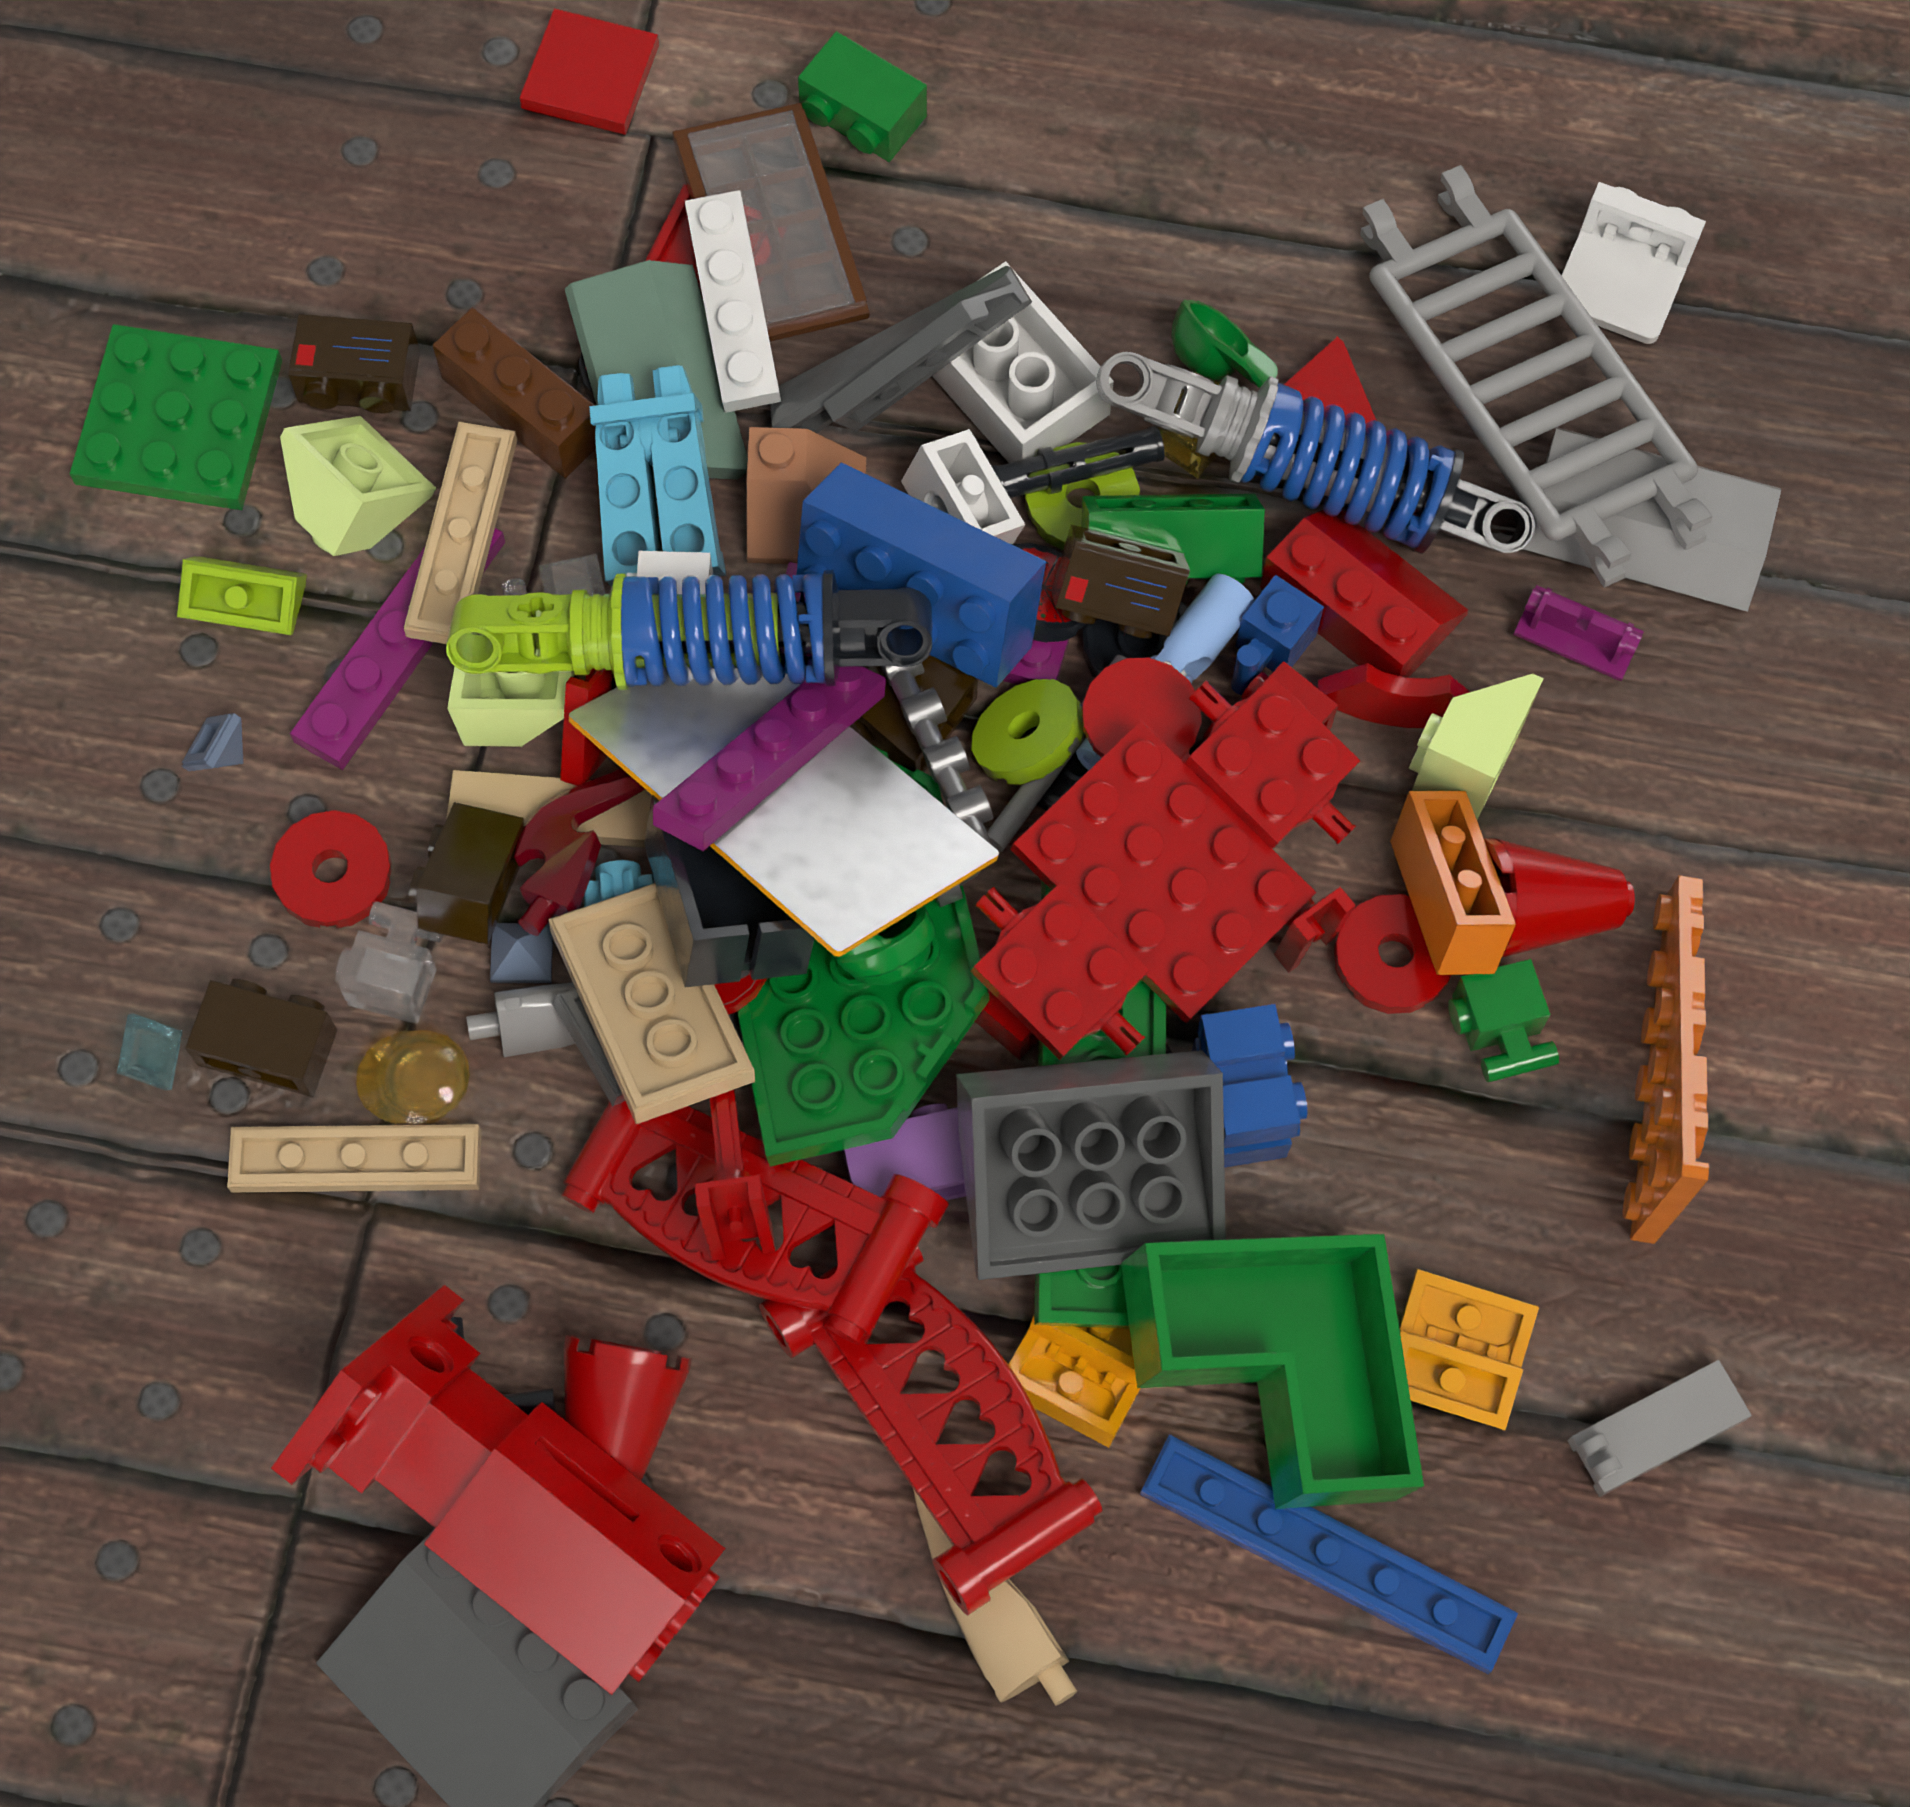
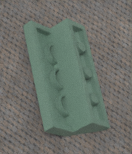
(653, 320)

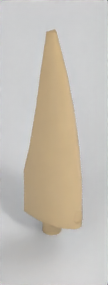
(1006, 1634)

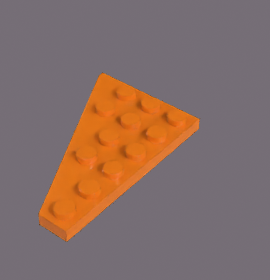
(1675, 1078)

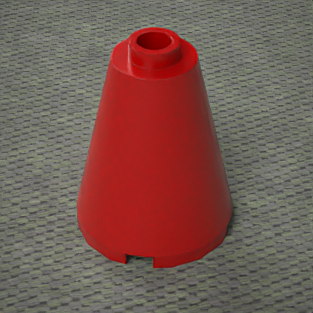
(1557, 895)
(621, 1397)

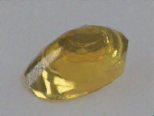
(413, 1077)

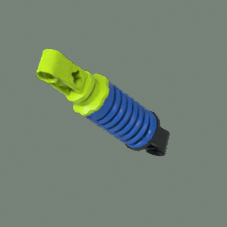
(654, 632)

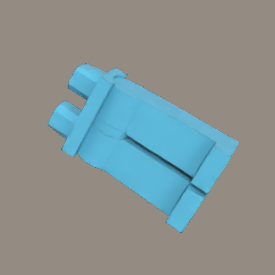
(660, 434)

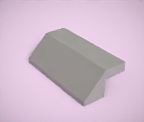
(1716, 570)

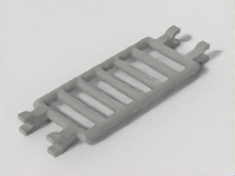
(1584, 521)

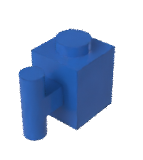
(1274, 631)

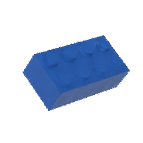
(884, 539)

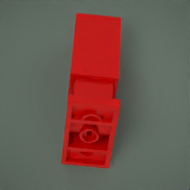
(512, 1497)

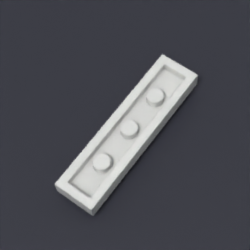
(732, 301)

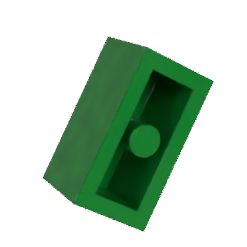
(862, 97)

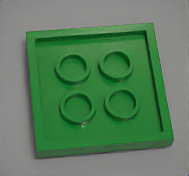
(176, 417)

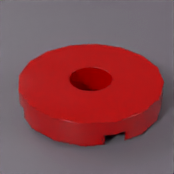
(316, 840)
(1371, 979)

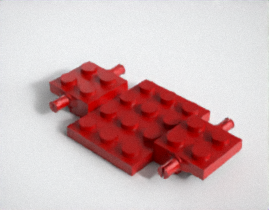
(1164, 868)

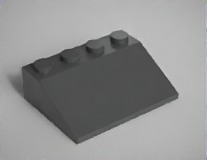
(1091, 1160)
(469, 1689)

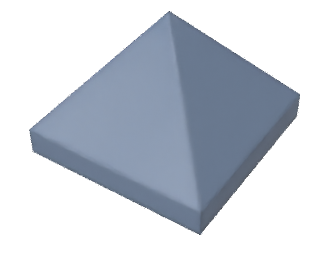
(216, 744)
(520, 955)

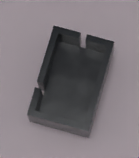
(720, 917)

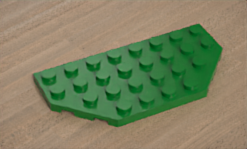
(854, 1058)

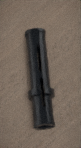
(1140, 448)

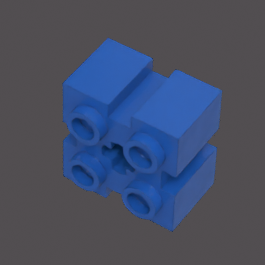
(1258, 1094)

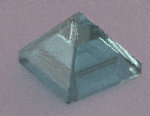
(149, 1052)

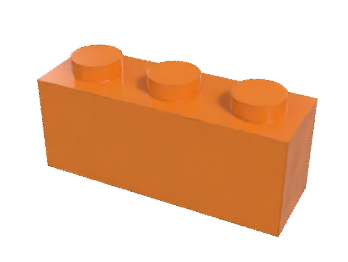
(1452, 883)

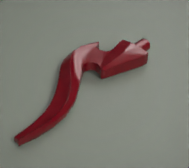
(567, 853)

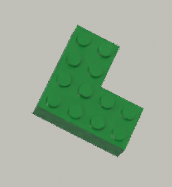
(1313, 1332)

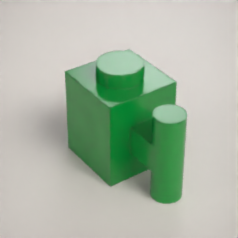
(1504, 1012)

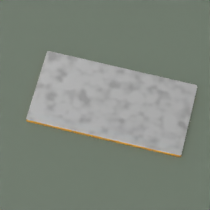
(835, 845)

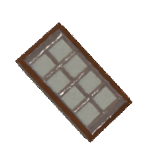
(789, 211)

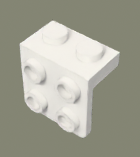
(1630, 261)

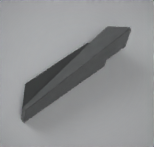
(891, 364)

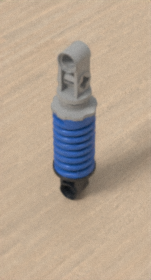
(1325, 453)

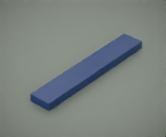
(1330, 1555)

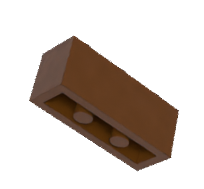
(517, 391)

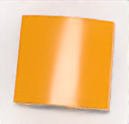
(1464, 1347)
(1079, 1376)

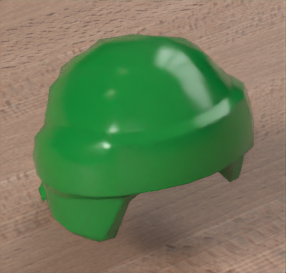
(893, 952)

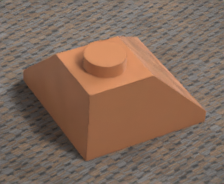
(781, 473)

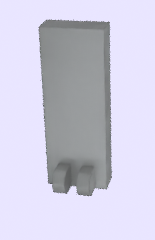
(1659, 1427)

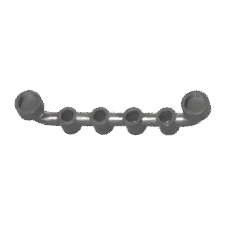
(943, 757)

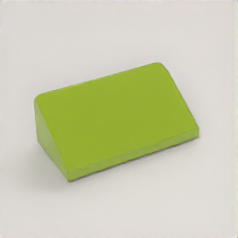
(240, 594)

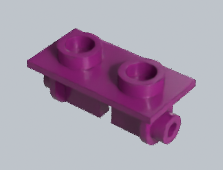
(1578, 632)

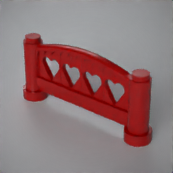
(871, 1231)
(987, 1533)

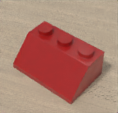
(1372, 598)

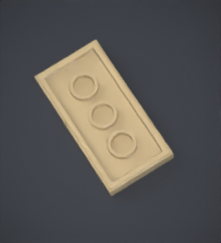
(658, 1037)

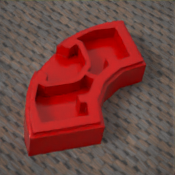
(1388, 697)

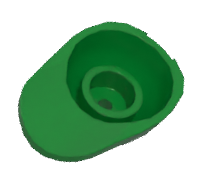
(1216, 345)

